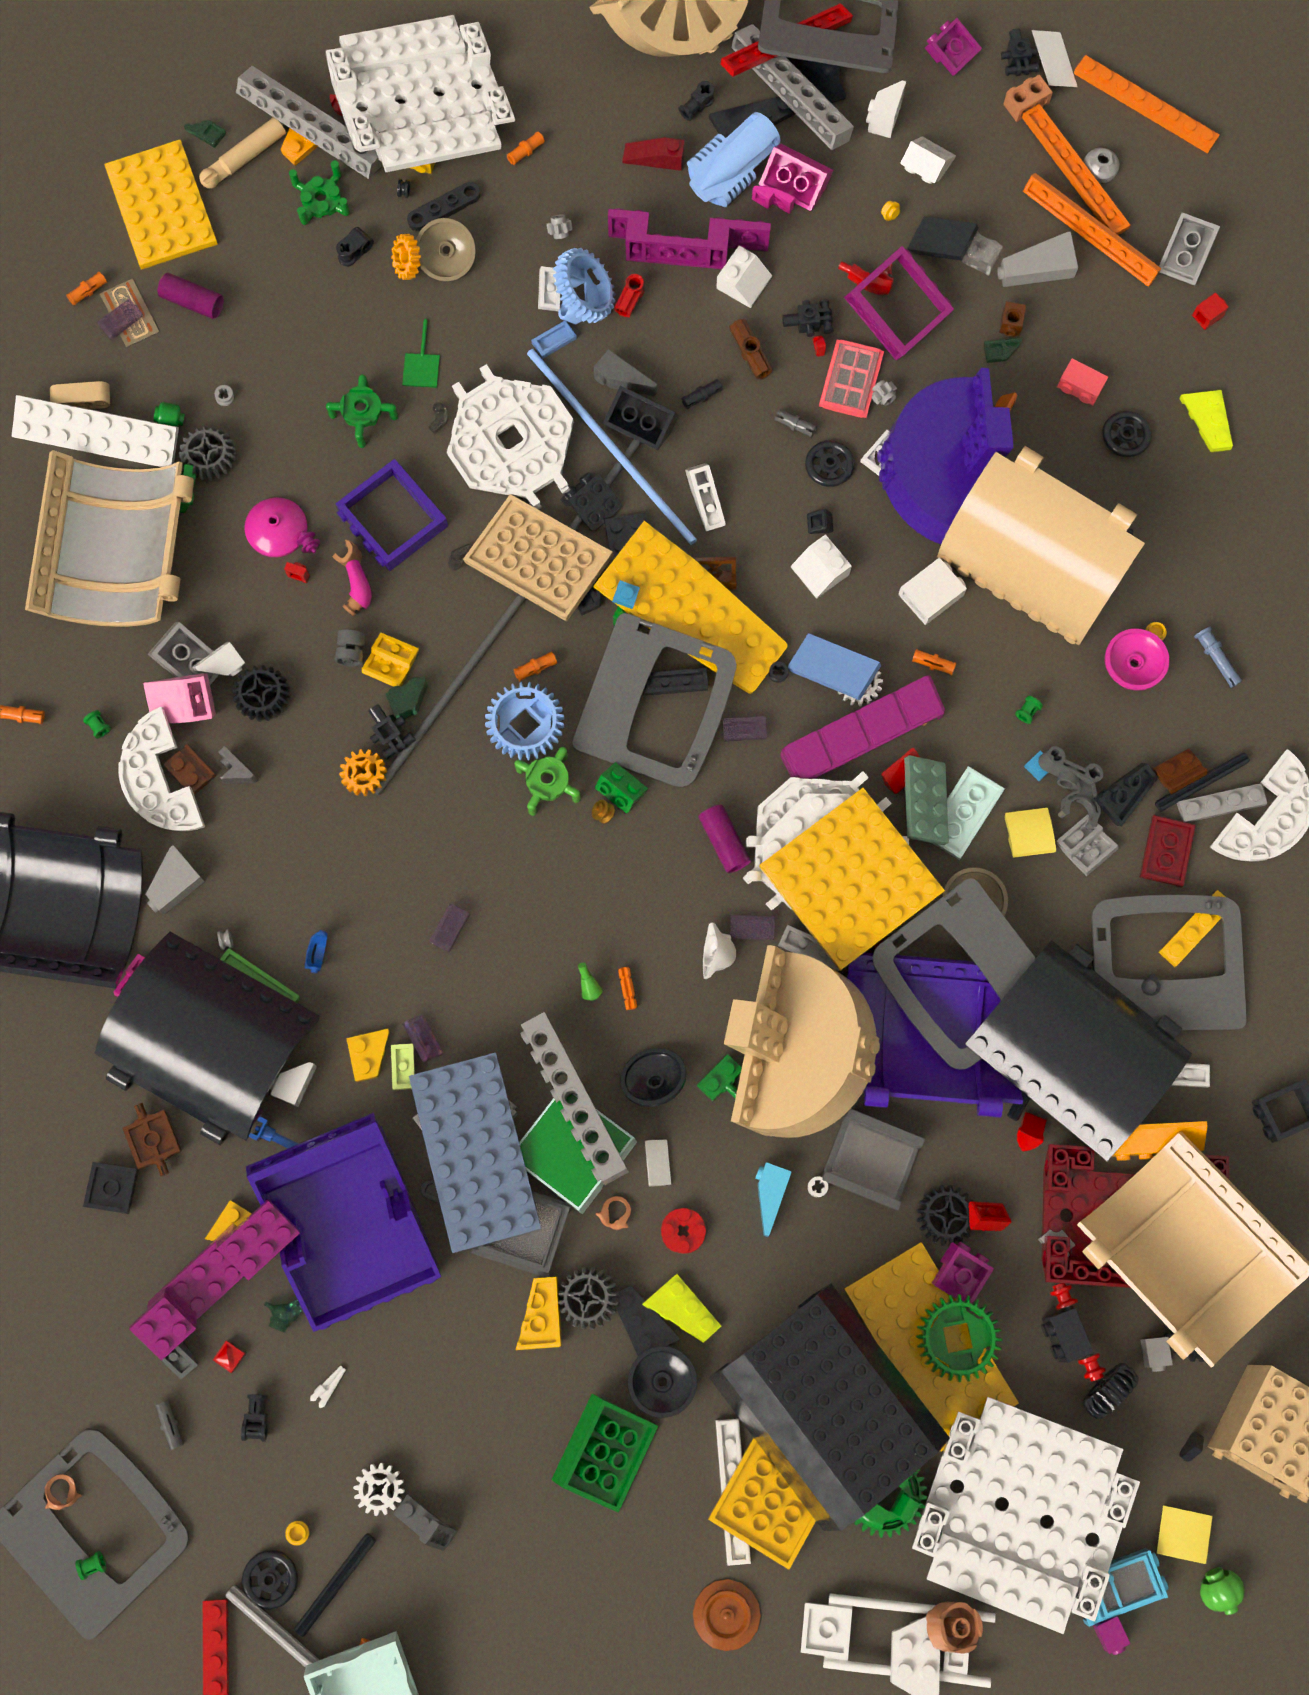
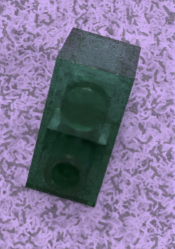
(407, 699)

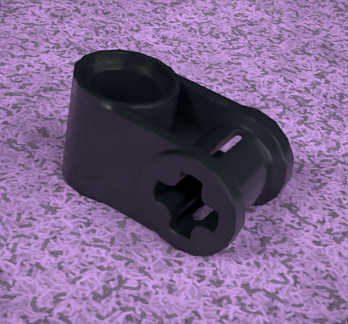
(353, 246)

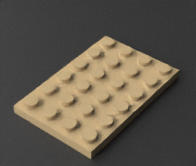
(538, 557)

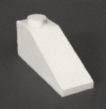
(705, 496)

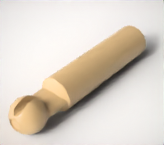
(242, 153)

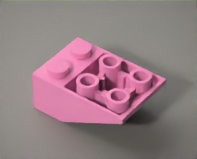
(182, 698)

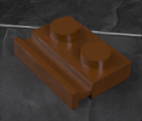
(189, 769)
(1180, 771)

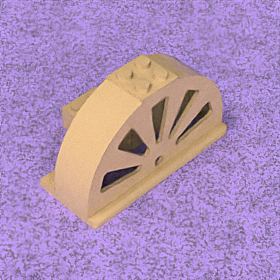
(672, 26)
(804, 1047)

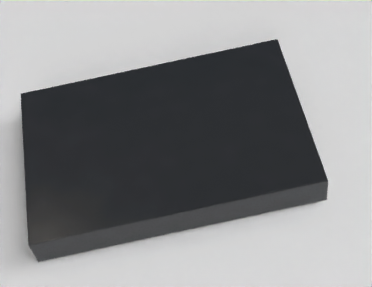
(943, 238)

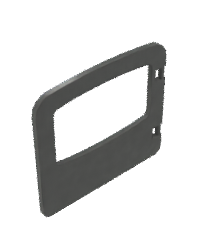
(830, 46)
(618, 690)
(985, 938)
(1190, 1003)
(50, 1551)

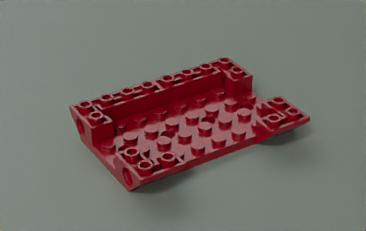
(1075, 1187)

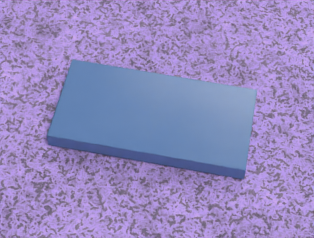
(834, 666)

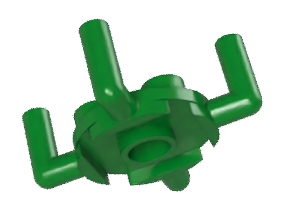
(316, 187)
(363, 418)

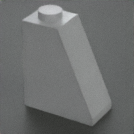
(172, 882)

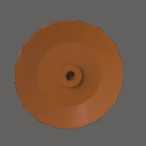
(726, 1615)

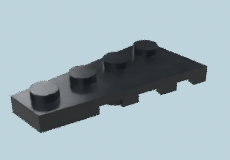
(728, 120)

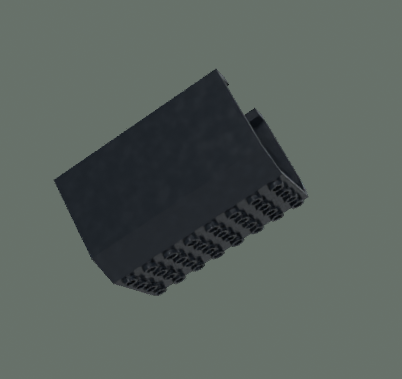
(831, 1410)

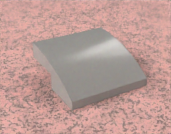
(1087, 847)

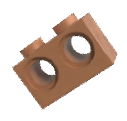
(1027, 97)

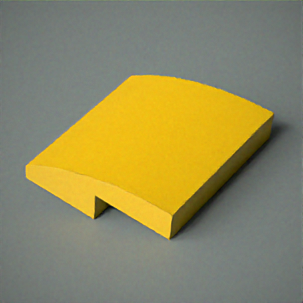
(390, 660)

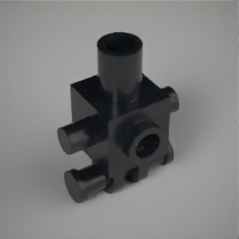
(1019, 55)
(810, 318)
(389, 729)

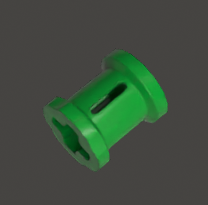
(1029, 709)
(97, 724)
(90, 1565)

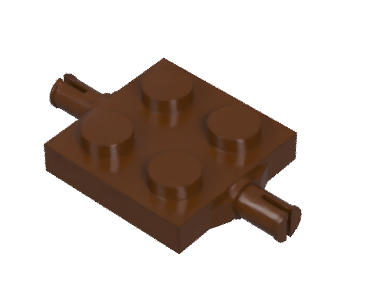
(151, 1139)

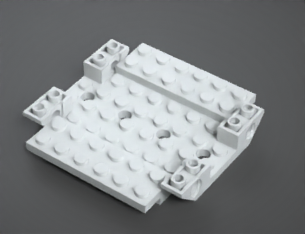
(412, 65)
(1007, 1553)

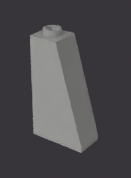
(1040, 263)

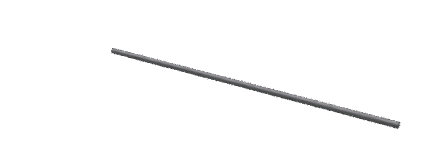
(482, 648)

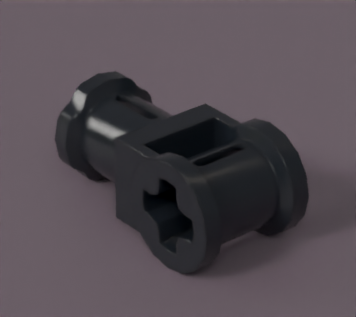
(700, 99)
(255, 1419)

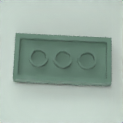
(926, 800)

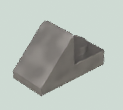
(238, 773)

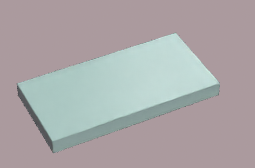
(968, 809)

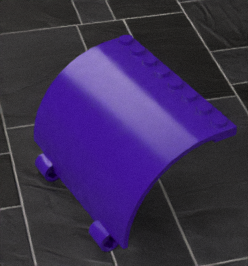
(906, 1064)

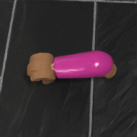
(360, 587)

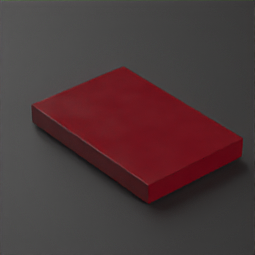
(1167, 851)

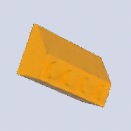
(1152, 1138)

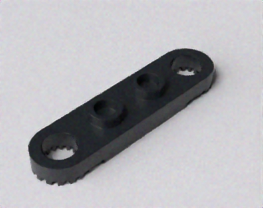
(444, 205)

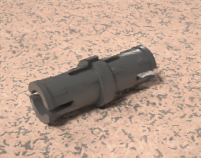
(795, 423)
(169, 1425)

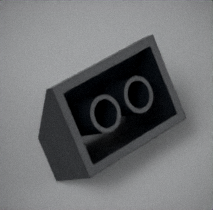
(640, 418)

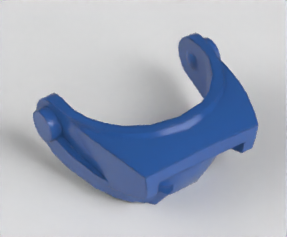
(320, 940)

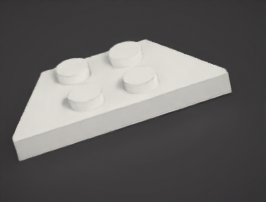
(914, 1660)

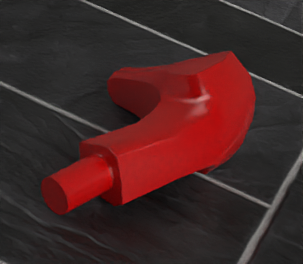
(880, 285)

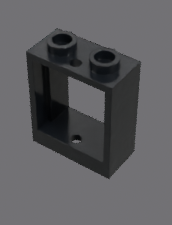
(1262, 1112)

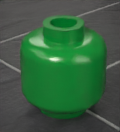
(168, 414)

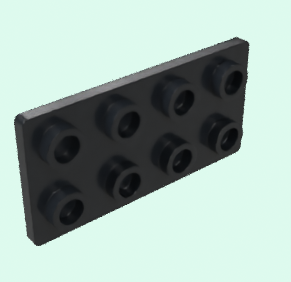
(823, 77)

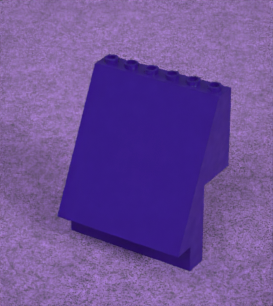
(354, 1220)

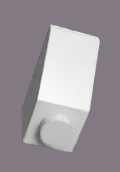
(221, 661)
(293, 1083)

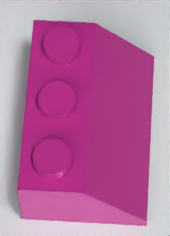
(796, 175)

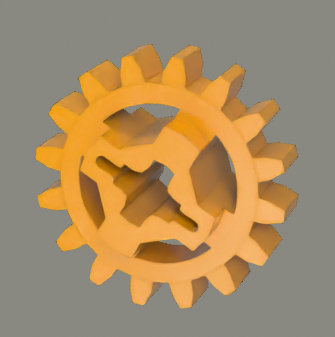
(406, 256)
(357, 778)

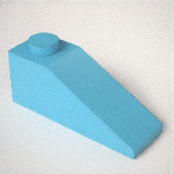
(771, 1191)

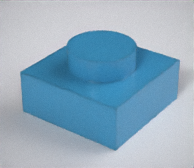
(625, 594)
(1034, 768)

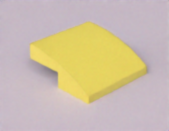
(1030, 832)
(1184, 1534)

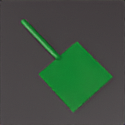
(421, 368)

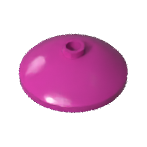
(276, 538)
(1143, 649)

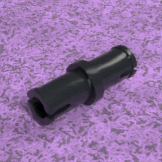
(702, 394)

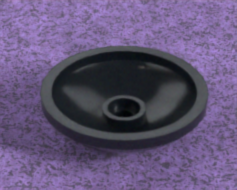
(649, 1069)
(657, 1399)

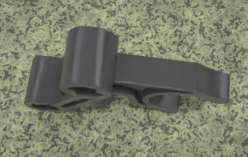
(1076, 778)

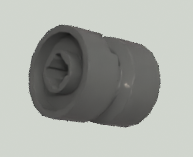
(349, 649)

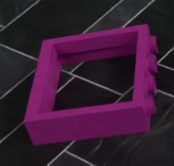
(877, 324)

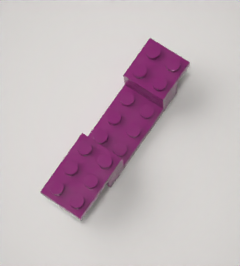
(686, 251)
(232, 1255)

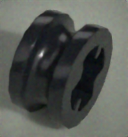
(403, 188)
(778, 678)

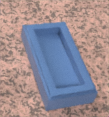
(554, 339)

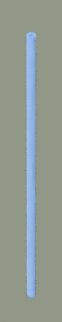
(612, 447)

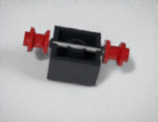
(1068, 1334)

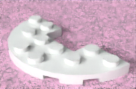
(145, 781)
(1280, 824)

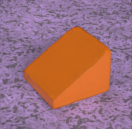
(1007, 400)

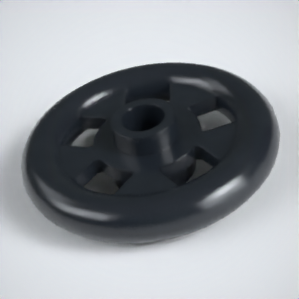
(1123, 450)
(832, 479)
(290, 1577)

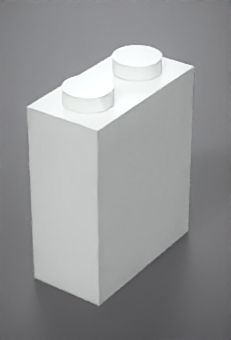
(932, 591)

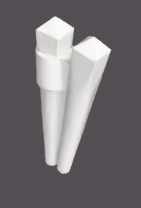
(326, 1389)

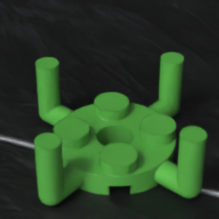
(548, 791)

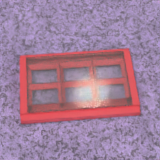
(851, 378)

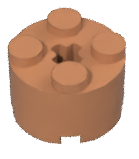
(954, 1627)

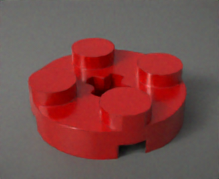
(670, 1231)

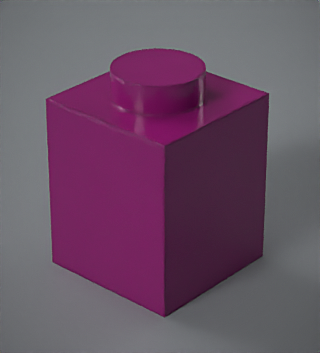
(1112, 1635)

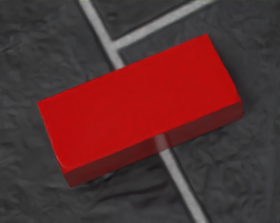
(895, 775)
(988, 1216)

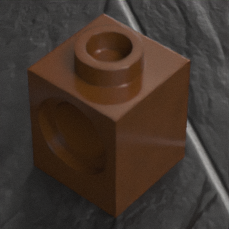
(1012, 311)

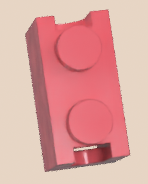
(1082, 382)

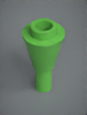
(590, 988)

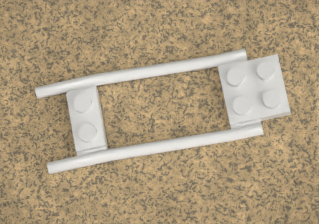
(829, 1628)

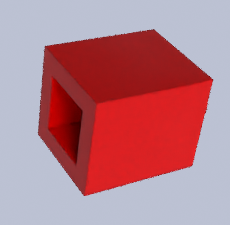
(1210, 311)

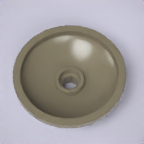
(432, 241)
(988, 881)

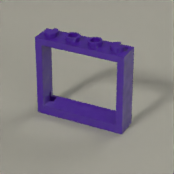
(413, 544)

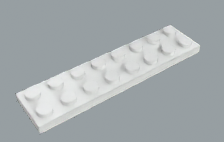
(94, 431)

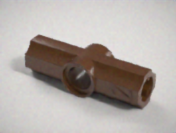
(746, 339)

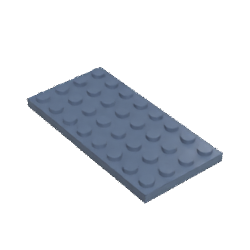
(474, 1152)

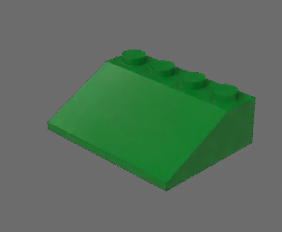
(604, 1453)

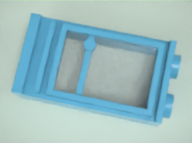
(1131, 1584)

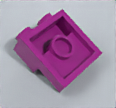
(953, 46)
(962, 1272)

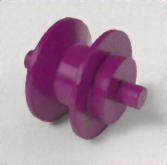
(309, 544)

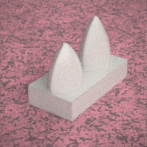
(548, 297)

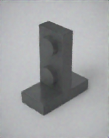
(425, 1524)

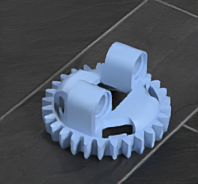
(571, 273)
(540, 708)

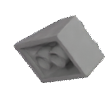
(1188, 248)
(180, 651)

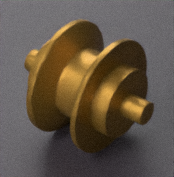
(603, 811)

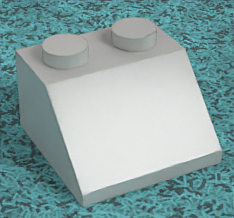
(885, 109)
(927, 159)
(743, 277)
(821, 566)

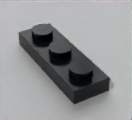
(677, 681)

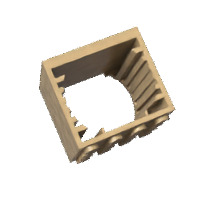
(1268, 1429)

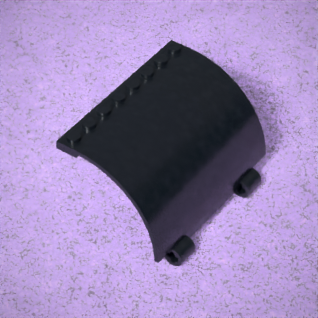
(67, 903)
(201, 1036)
(1081, 1048)

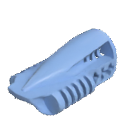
(727, 164)

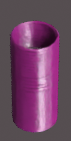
(190, 295)
(724, 836)

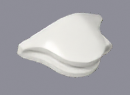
(718, 951)

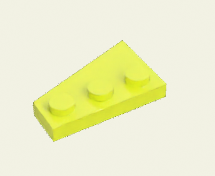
(1210, 417)
(682, 1307)

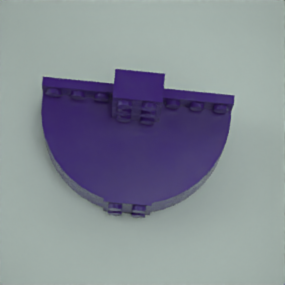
(941, 450)

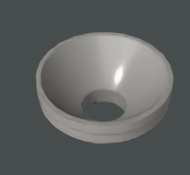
(1102, 172)

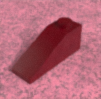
(656, 153)

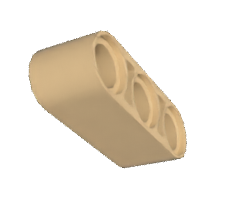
(83, 395)

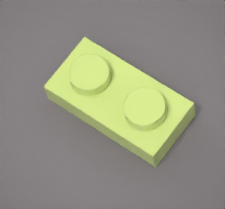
(402, 1065)

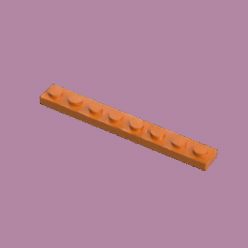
(1146, 104)
(1075, 169)
(1091, 229)

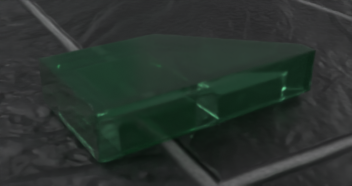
(207, 132)
(1000, 349)

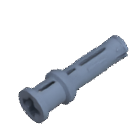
(1213, 648)

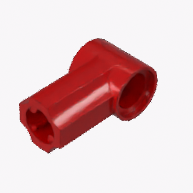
(630, 296)

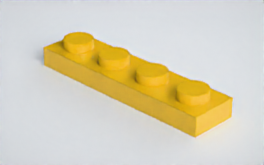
(1189, 935)

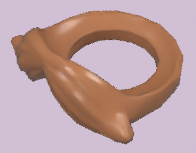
(604, 1214)
(72, 1494)

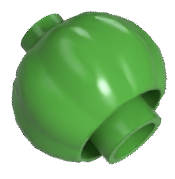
(1222, 1590)

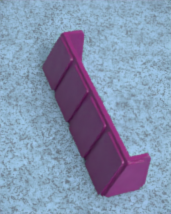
(863, 730)

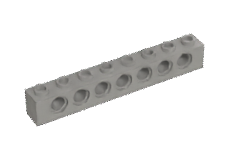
(798, 93)
(305, 120)
(539, 1027)

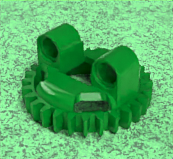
(981, 1334)
(903, 1510)

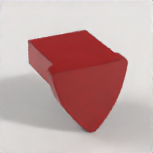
(1030, 1132)

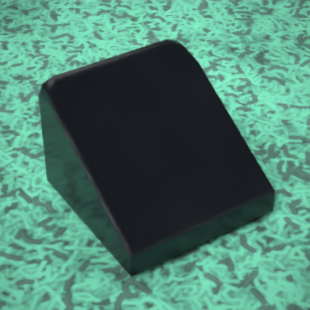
(820, 522)

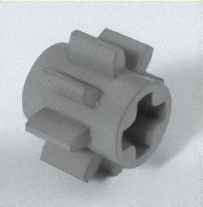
(559, 226)
(884, 393)

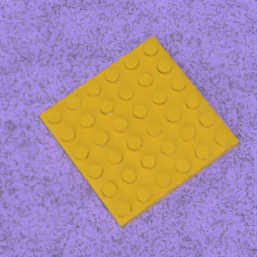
(851, 878)

